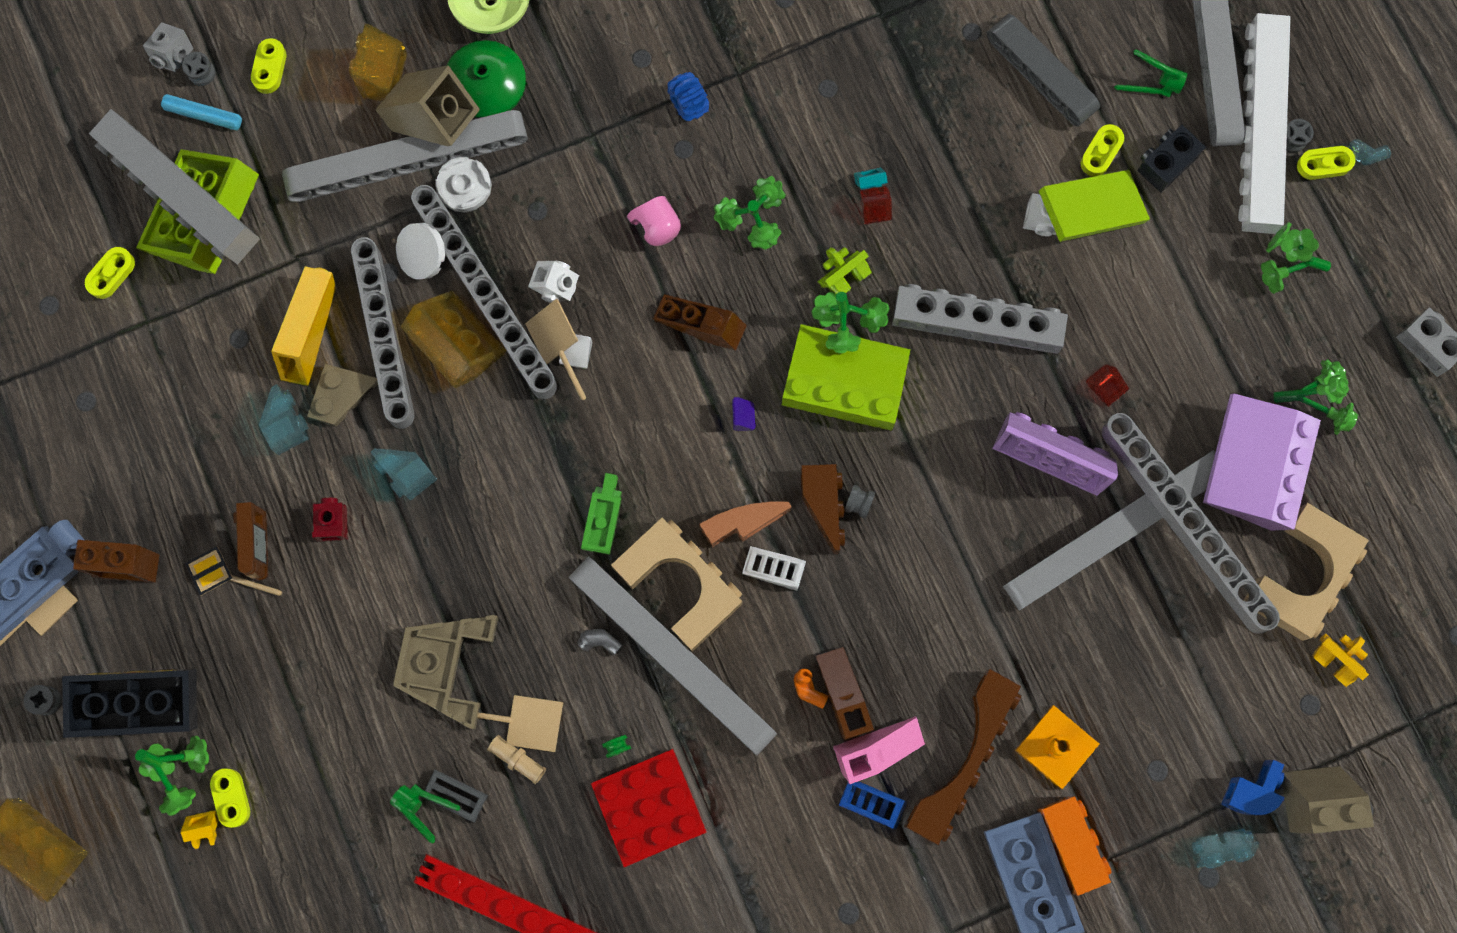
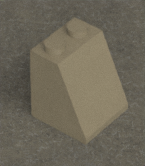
(429, 106)
(1325, 801)

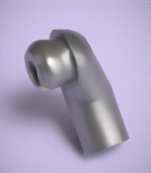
(599, 637)

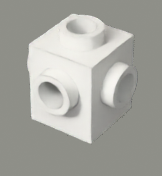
(1037, 217)
(553, 280)

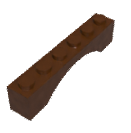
(991, 704)

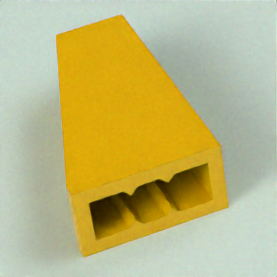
(304, 326)

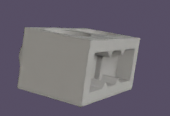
(1429, 348)

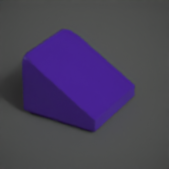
(743, 415)

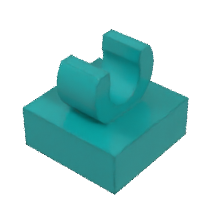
(870, 178)

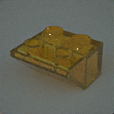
(377, 63)

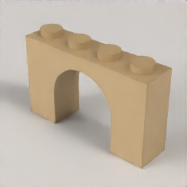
(664, 545)
(1339, 552)

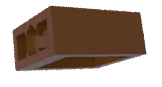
(119, 562)

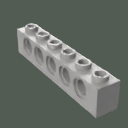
(965, 326)

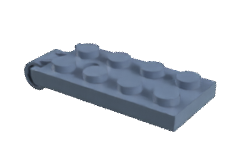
(19, 586)
(1033, 876)

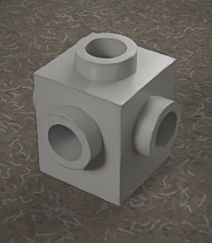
(167, 47)

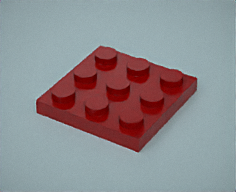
(648, 808)

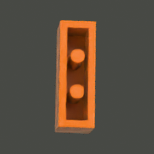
(1075, 845)

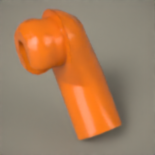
(805, 689)

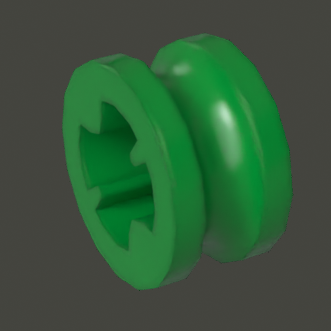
(616, 746)

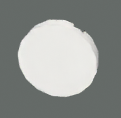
(463, 184)
(420, 251)

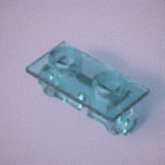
(1236, 847)

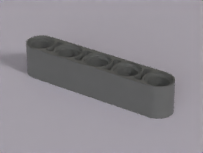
(1043, 70)

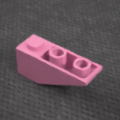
(878, 750)

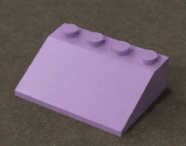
(1056, 454)
(1262, 462)

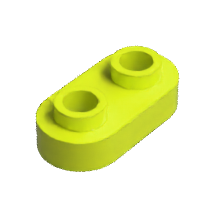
(268, 64)
(1102, 152)
(1324, 164)
(107, 271)
(232, 796)

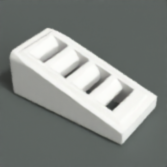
(776, 557)

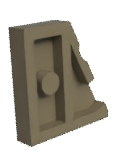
(338, 394)

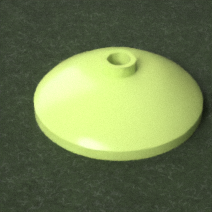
(488, 19)

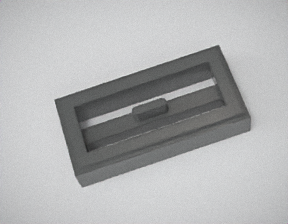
(477, 806)

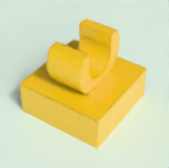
(199, 827)

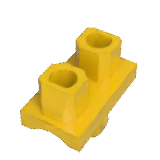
(1351, 669)

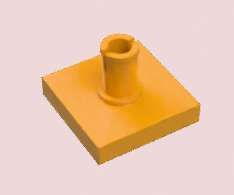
(1057, 747)

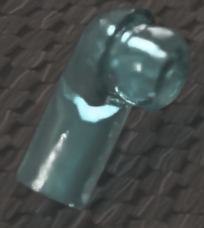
(1367, 155)

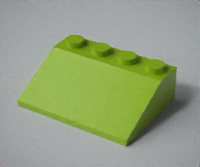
(223, 179)
(850, 385)

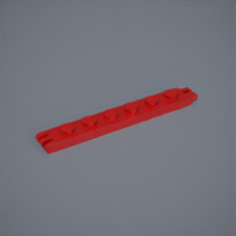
(493, 900)

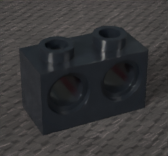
(1172, 159)

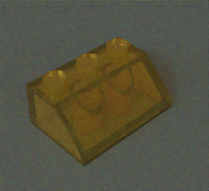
(452, 338)
(36, 849)

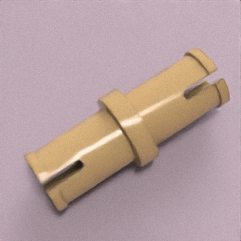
(516, 759)

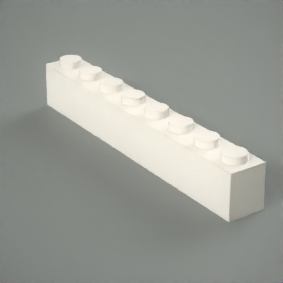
(1265, 124)

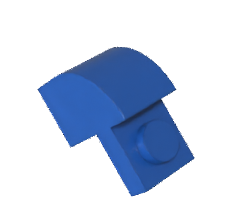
(1258, 797)

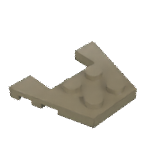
(430, 664)

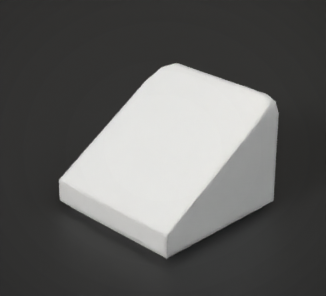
(579, 353)

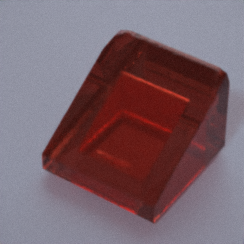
(876, 204)
(1107, 384)

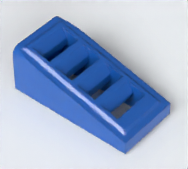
(896, 814)

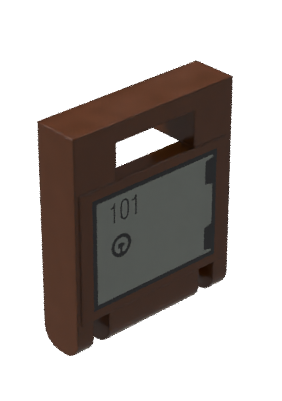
(251, 540)

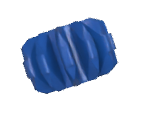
(688, 96)

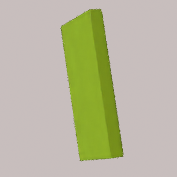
(1094, 205)

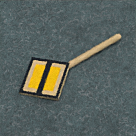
(211, 571)

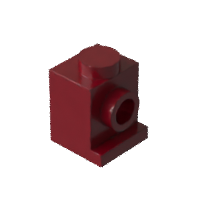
(336, 528)

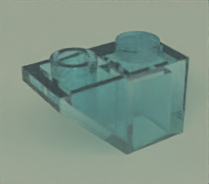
(280, 423)
(406, 470)

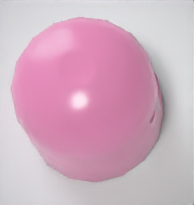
(658, 221)

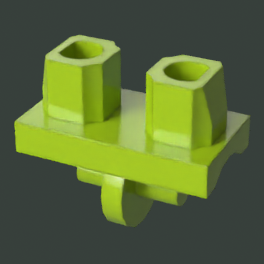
(854, 263)

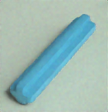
(201, 112)

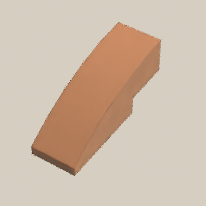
(743, 520)

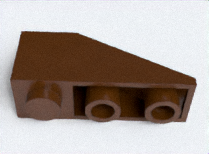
(701, 321)
(820, 496)
(844, 694)

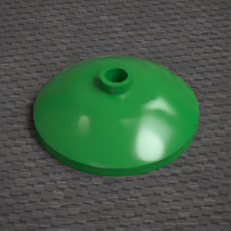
(500, 86)

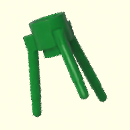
(1171, 78)
(408, 803)

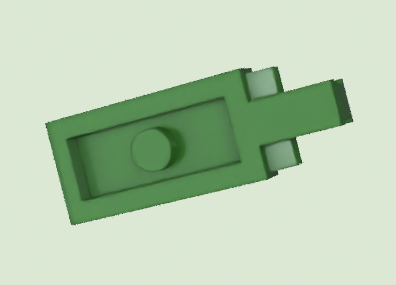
(602, 517)

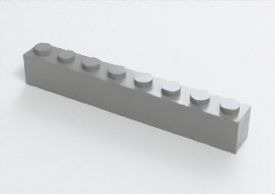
(176, 188)

